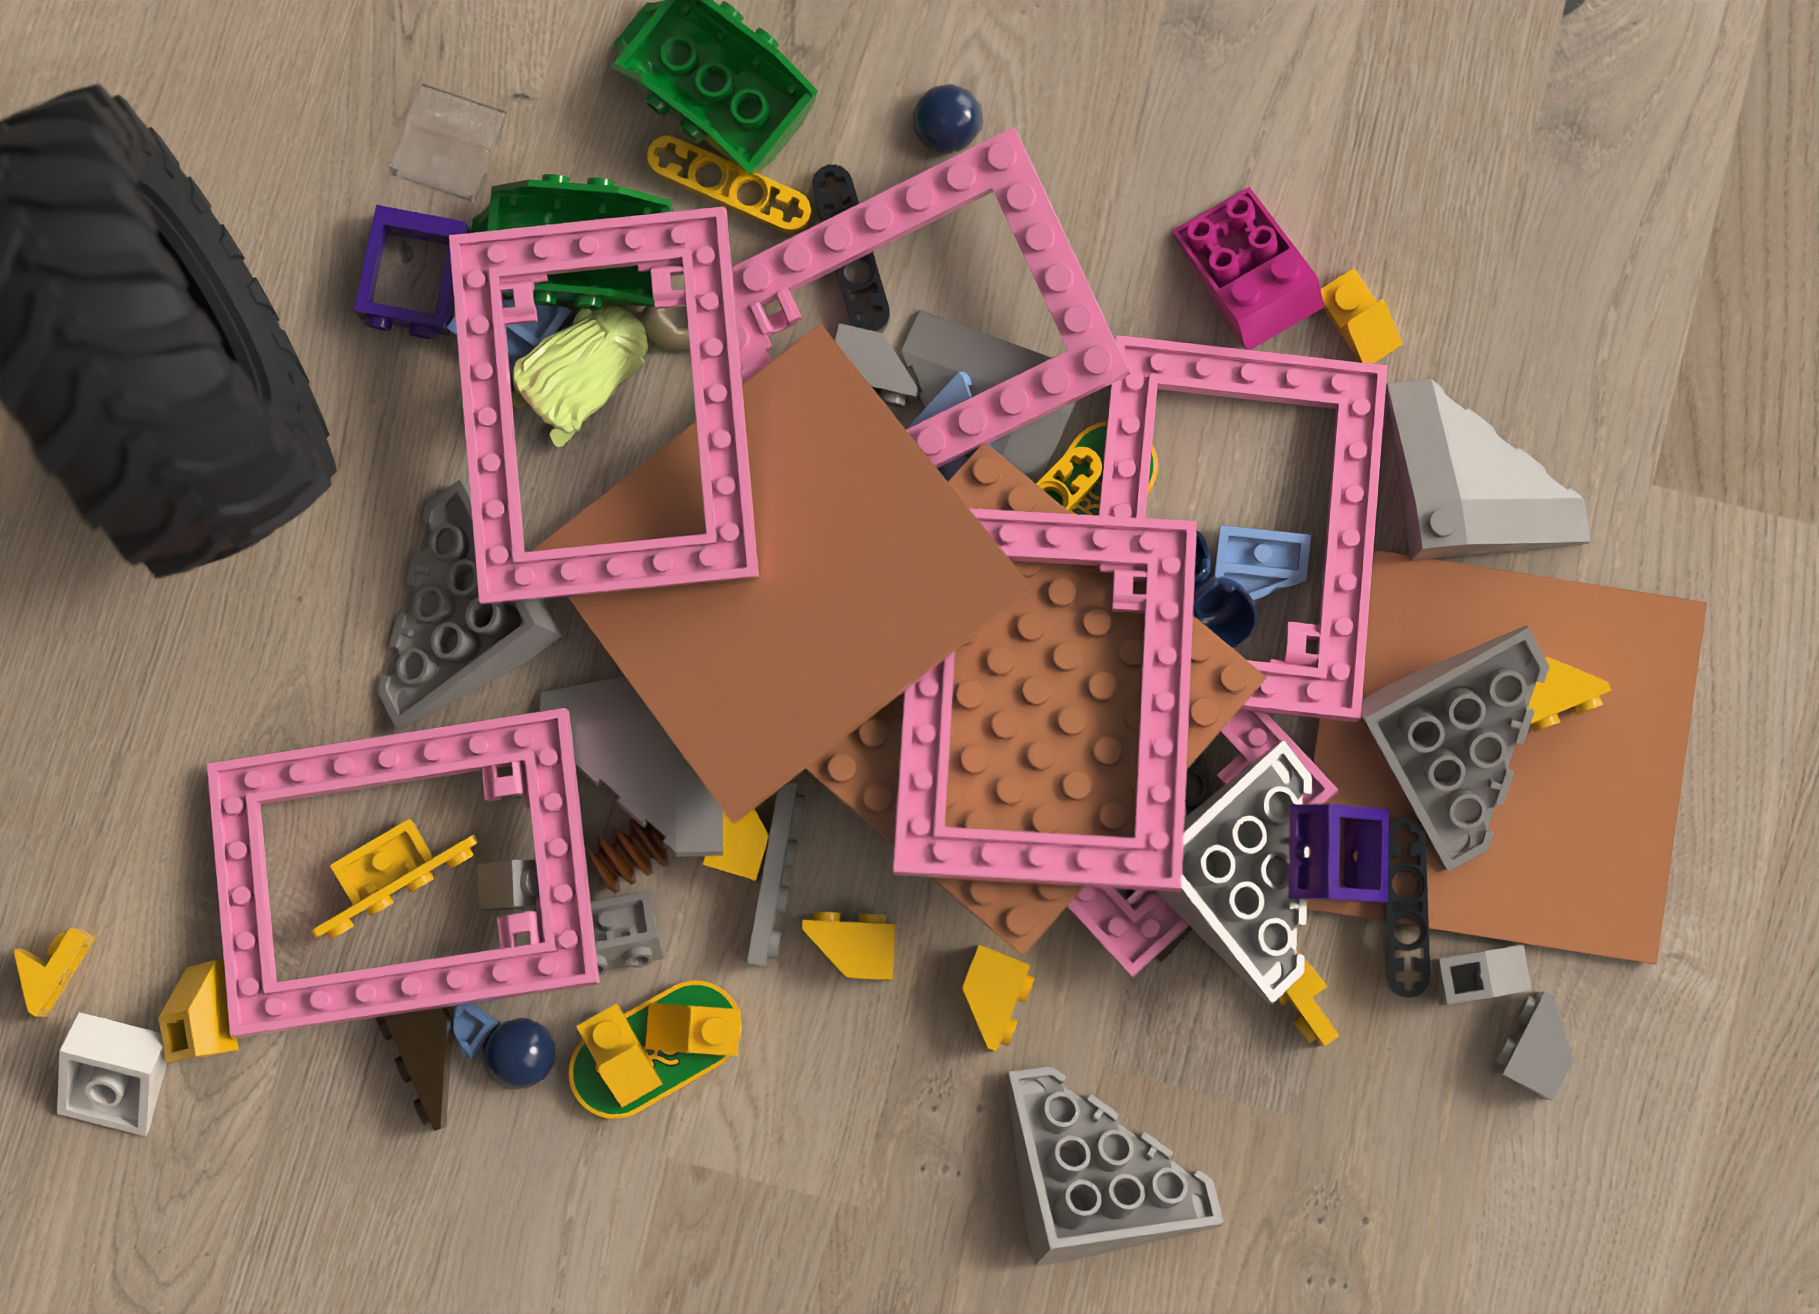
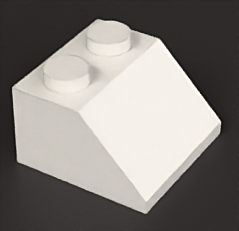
(110, 1074)

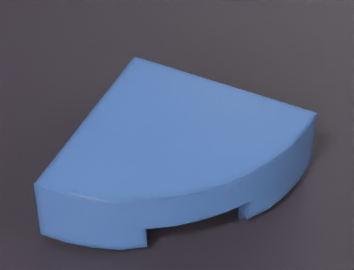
(472, 1028)

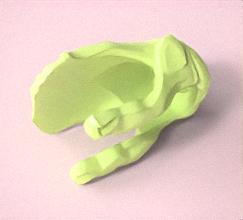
(579, 368)

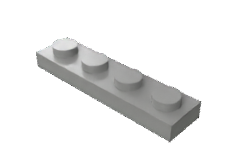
(772, 894)

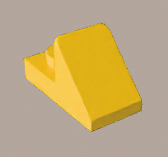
(1360, 318)
(45, 981)
(693, 1029)
(619, 1055)

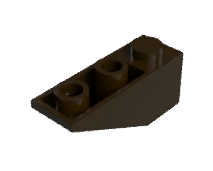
(424, 1058)

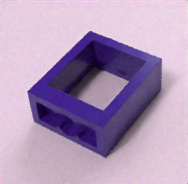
(414, 226)
(1318, 874)

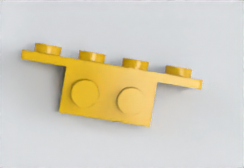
(384, 867)

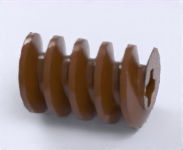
(629, 853)

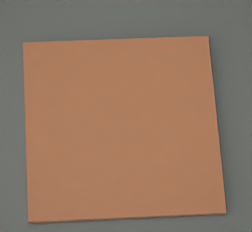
(858, 589)
(1038, 717)
(1591, 799)

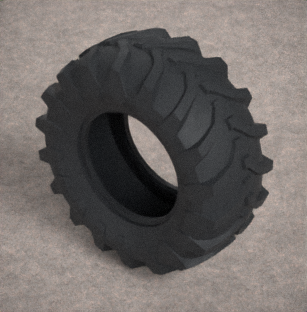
(145, 343)

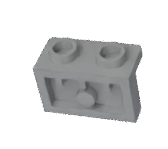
(625, 931)

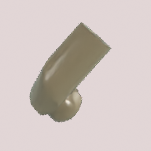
(663, 331)

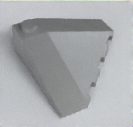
(943, 348)
(1469, 486)
(447, 637)
(1454, 735)
(633, 755)
(1240, 872)
(1093, 1181)

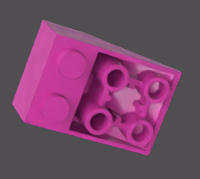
(1250, 269)

